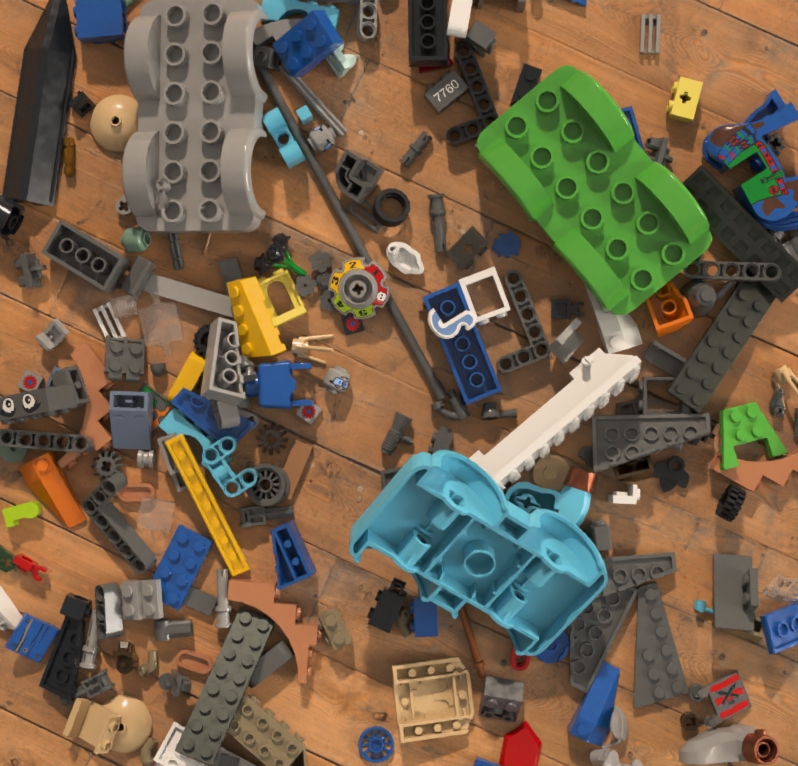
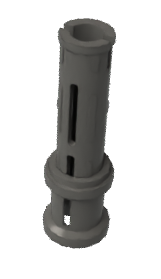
(437, 213)

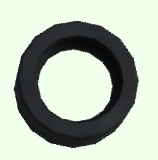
(400, 197)

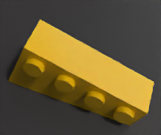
(253, 319)

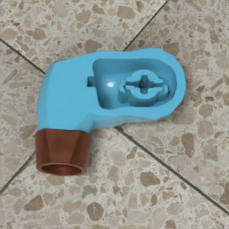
(570, 502)

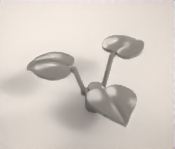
(620, 730)

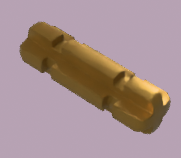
(69, 156)

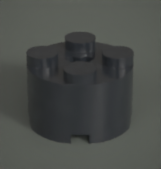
(9, 217)

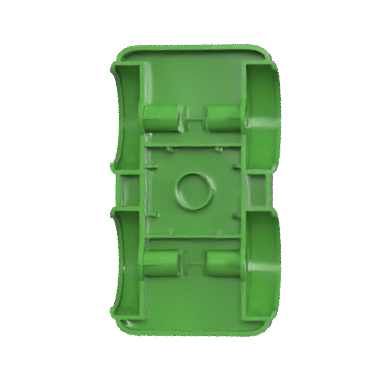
(594, 189)

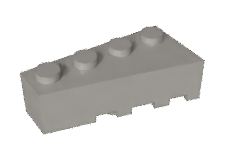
(222, 368)

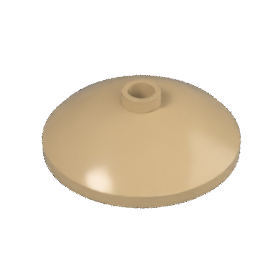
(111, 135)
(136, 722)

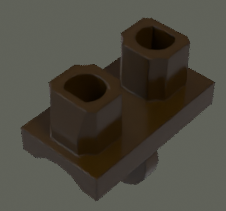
(125, 656)

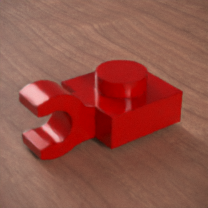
(26, 564)

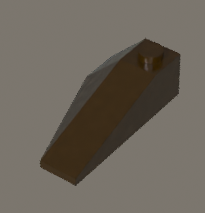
(637, 469)

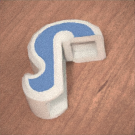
(452, 327)

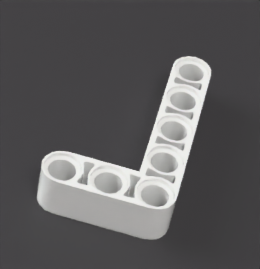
(459, 18)

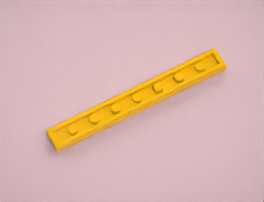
(207, 505)

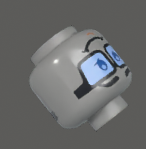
(322, 138)
(336, 379)

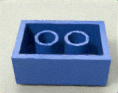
(307, 43)

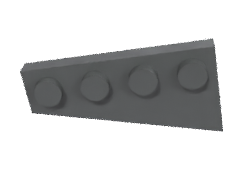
(636, 569)

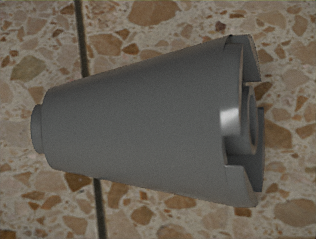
(700, 297)

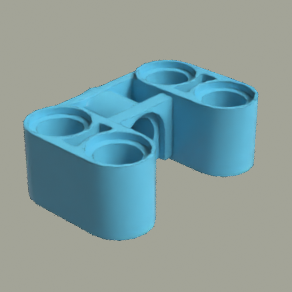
(278, 128)
(222, 471)

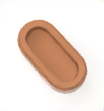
(134, 491)
(194, 661)

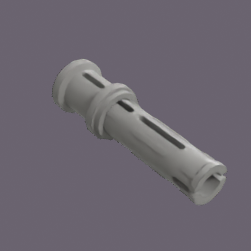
(223, 608)
(91, 647)

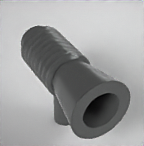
(395, 434)

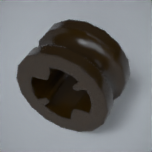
(683, 720)

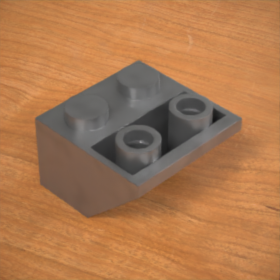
(501, 699)

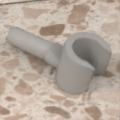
(163, 186)

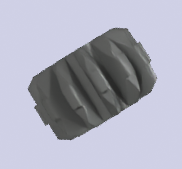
(101, 463)

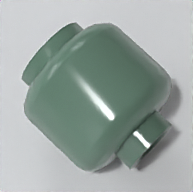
(135, 239)

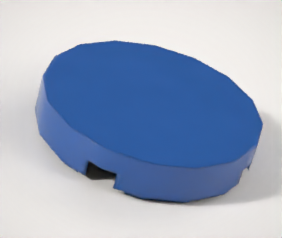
(556, 650)

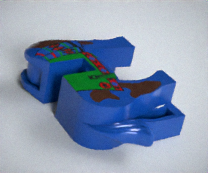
(768, 194)

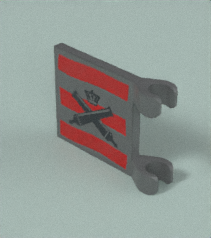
(726, 696)

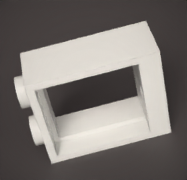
(491, 272)

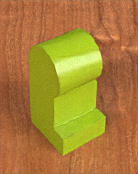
(29, 510)

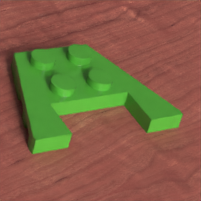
(745, 425)

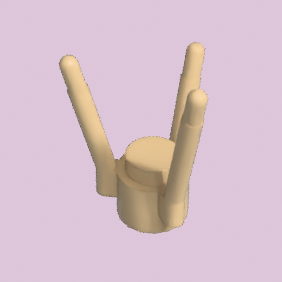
(300, 347)
(784, 375)

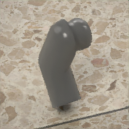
(776, 403)

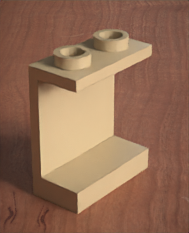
(92, 724)

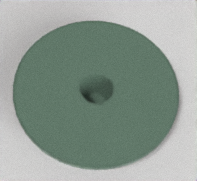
(12, 454)

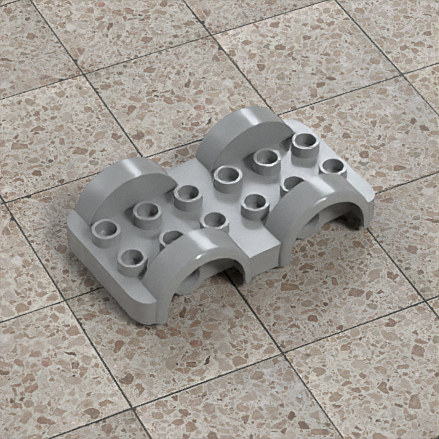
(195, 116)

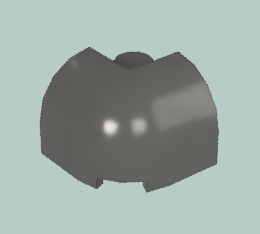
(357, 175)

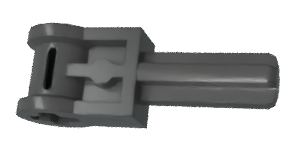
(259, 515)
(91, 686)

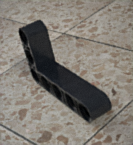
(476, 98)

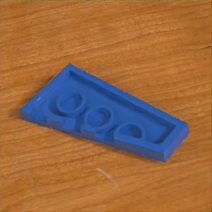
(201, 412)

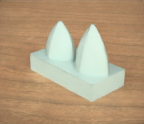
(341, 62)

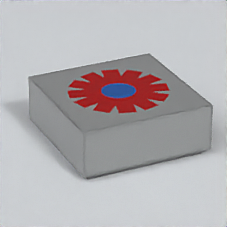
(30, 381)
(309, 413)

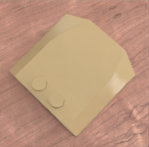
(432, 698)

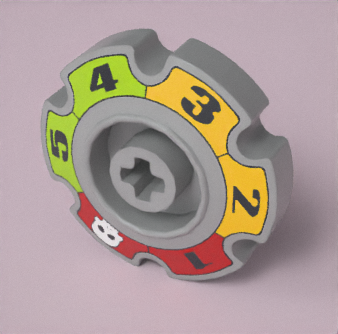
(344, 283)

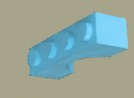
(281, 9)
(178, 422)

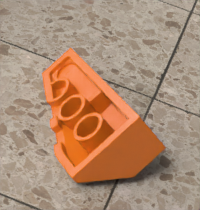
(52, 487)

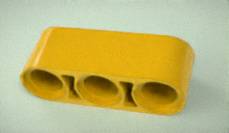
(189, 375)

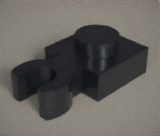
(563, 309)

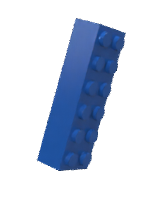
(466, 350)

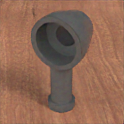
(491, 412)

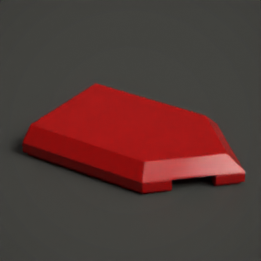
(520, 747)

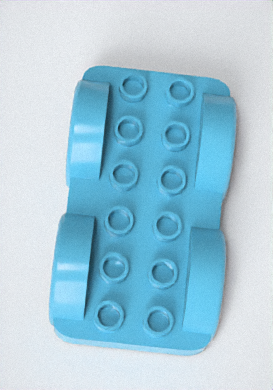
(472, 546)

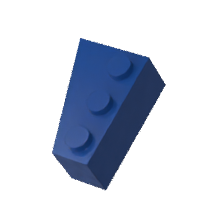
(291, 555)

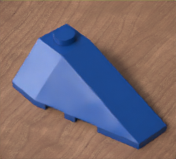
(595, 710)

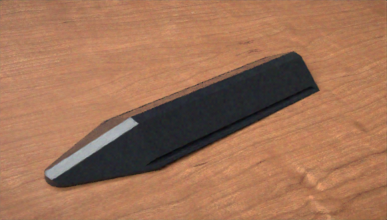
(41, 109)

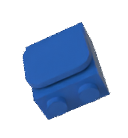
(100, 20)

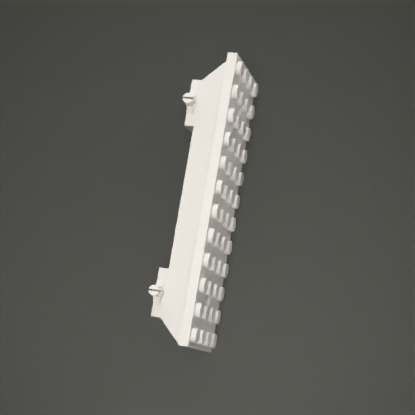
(590, 387)

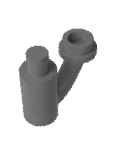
(457, 404)

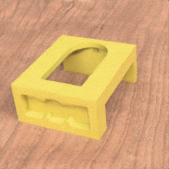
(286, 279)

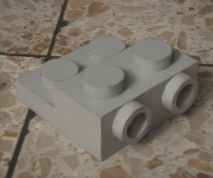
(141, 599)

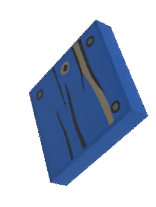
(32, 637)

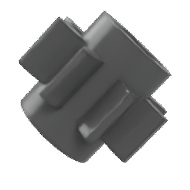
(776, 142)

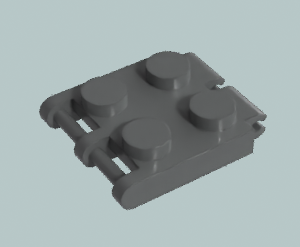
(124, 358)

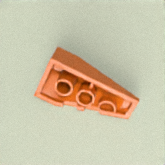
(669, 309)

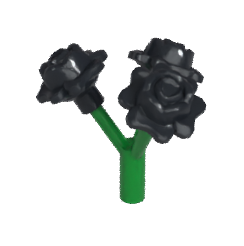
(276, 254)

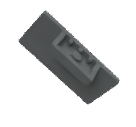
(734, 592)

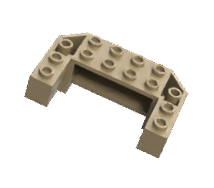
(266, 736)

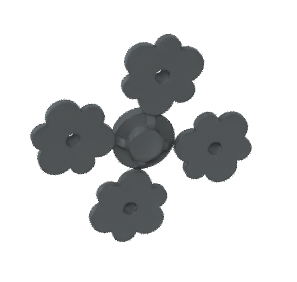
(322, 280)

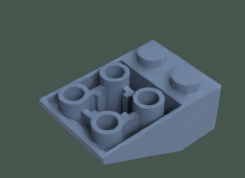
(131, 419)

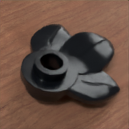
(671, 477)

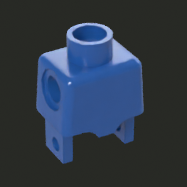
(276, 386)

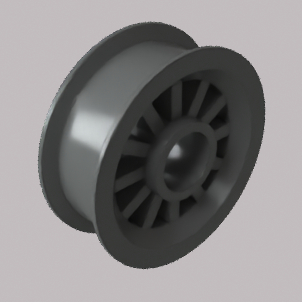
(282, 492)

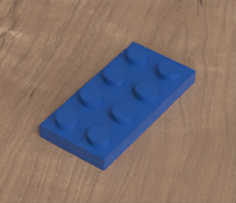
(181, 564)

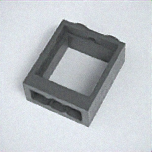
(642, 404)

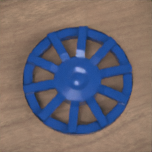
(376, 744)

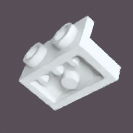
(628, 497)

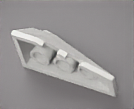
(615, 331)

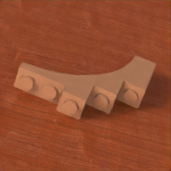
(93, 375)
(749, 473)
(300, 634)

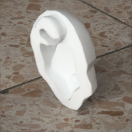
(404, 258)

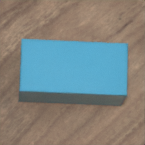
(304, 115)

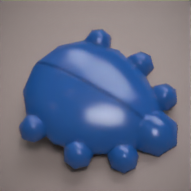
(507, 245)

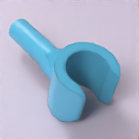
(700, 606)

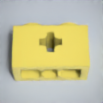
(691, 90)

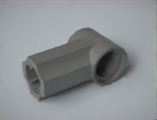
(167, 629)

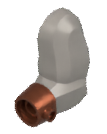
(730, 744)

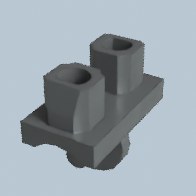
(659, 150)
(31, 269)
(175, 682)

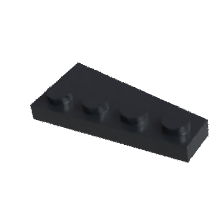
(63, 665)

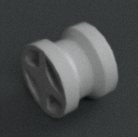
(146, 458)

